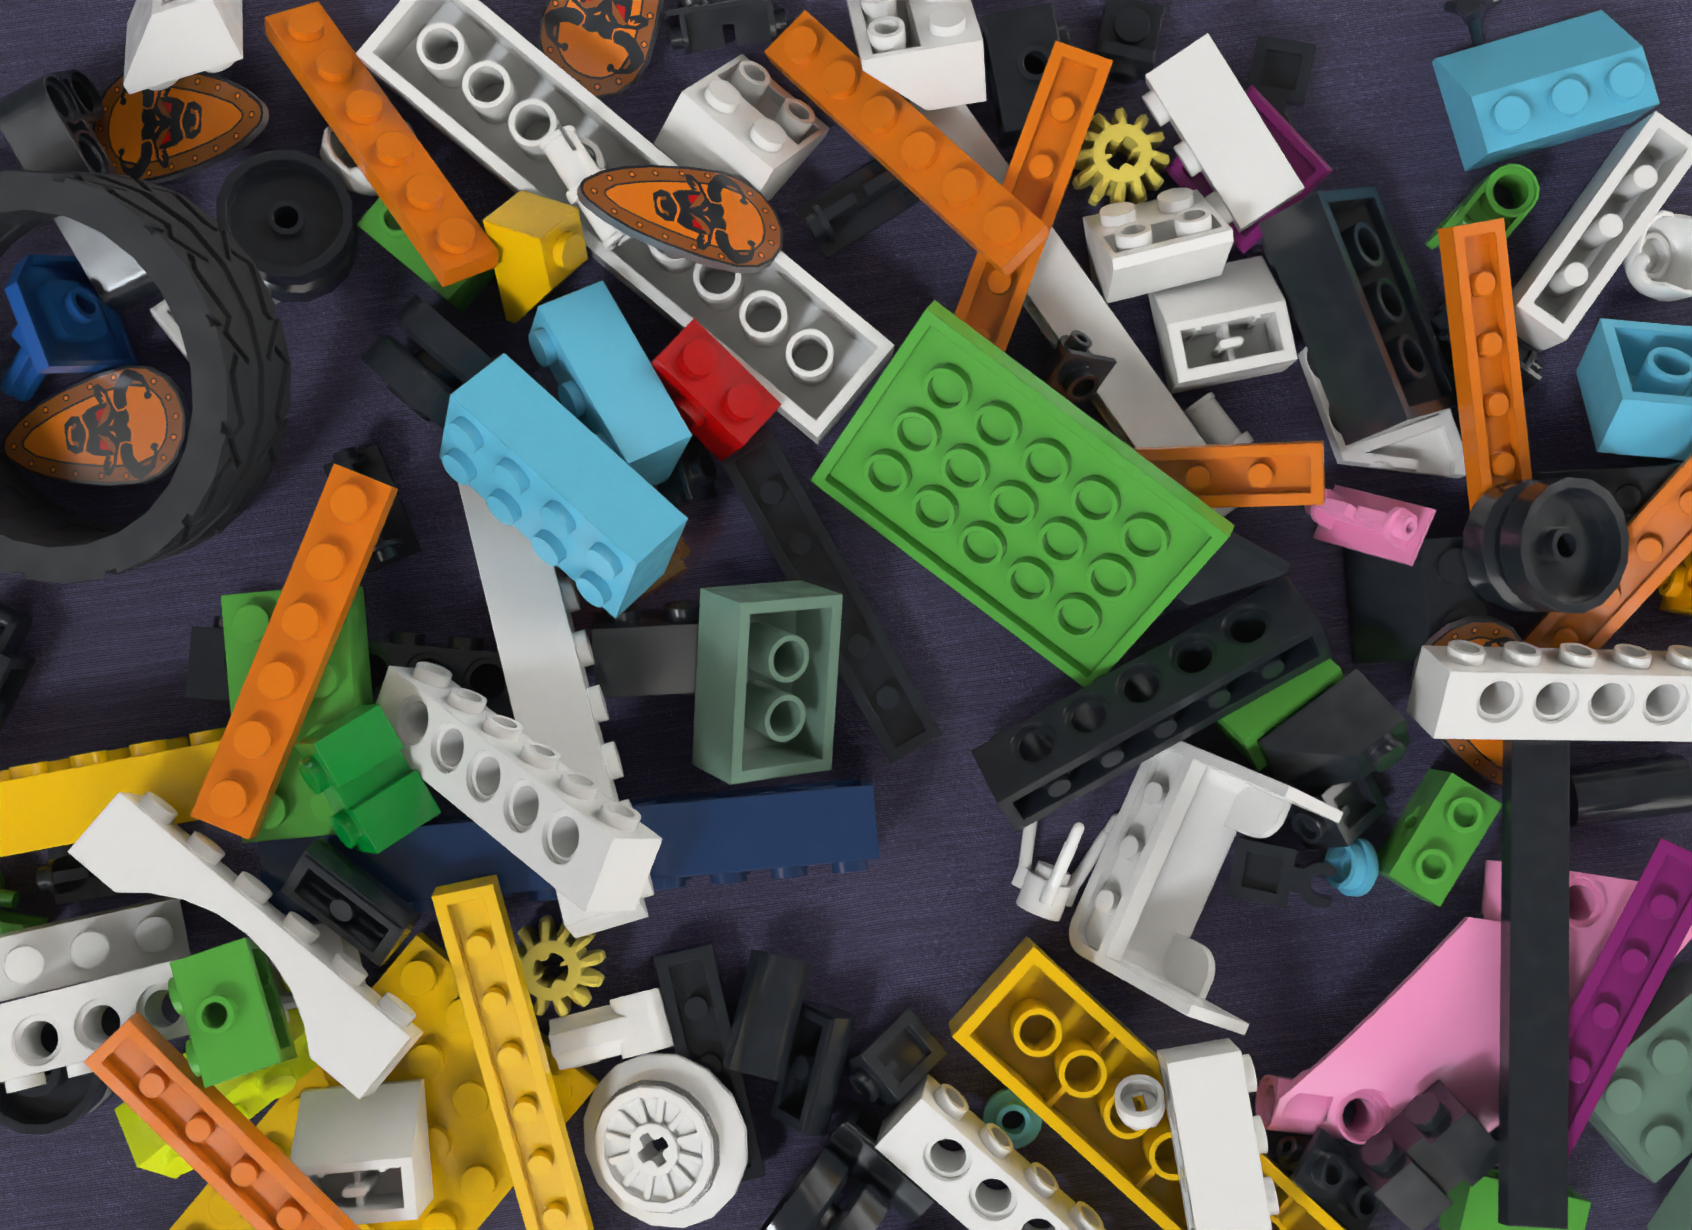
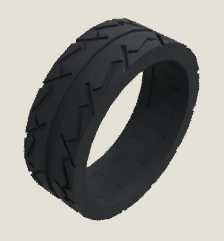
(234, 361)

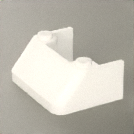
(1163, 867)

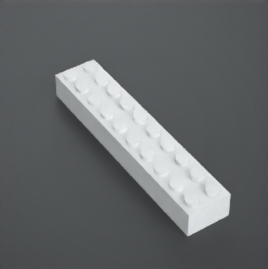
(506, 96)

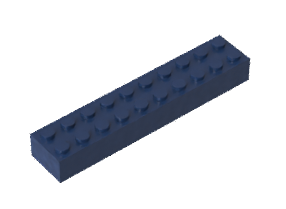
(700, 835)

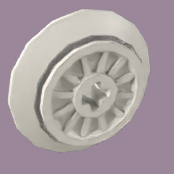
(697, 1118)

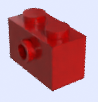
(713, 390)

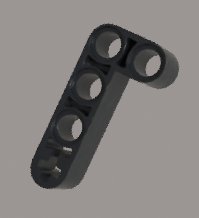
(51, 132)

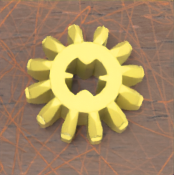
(1135, 174)
(571, 982)

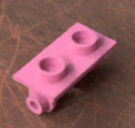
(1371, 524)

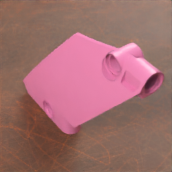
(1436, 1024)

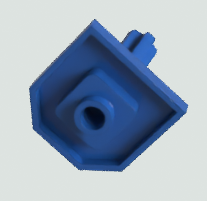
(60, 325)

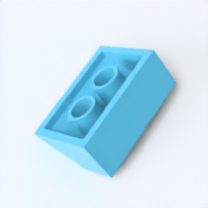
(1544, 88)
(609, 380)

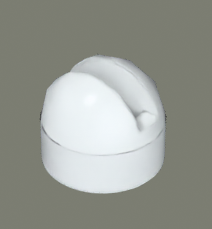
(1153, 1098)

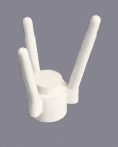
(1049, 886)

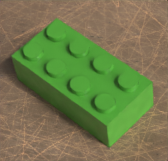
(343, 686)

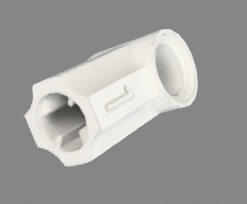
(625, 1028)

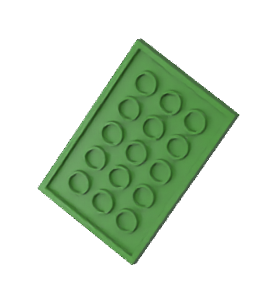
(1018, 498)

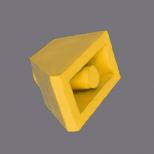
(537, 248)

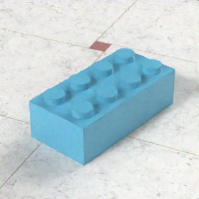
(1639, 388)
(559, 485)

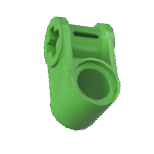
(1481, 206)

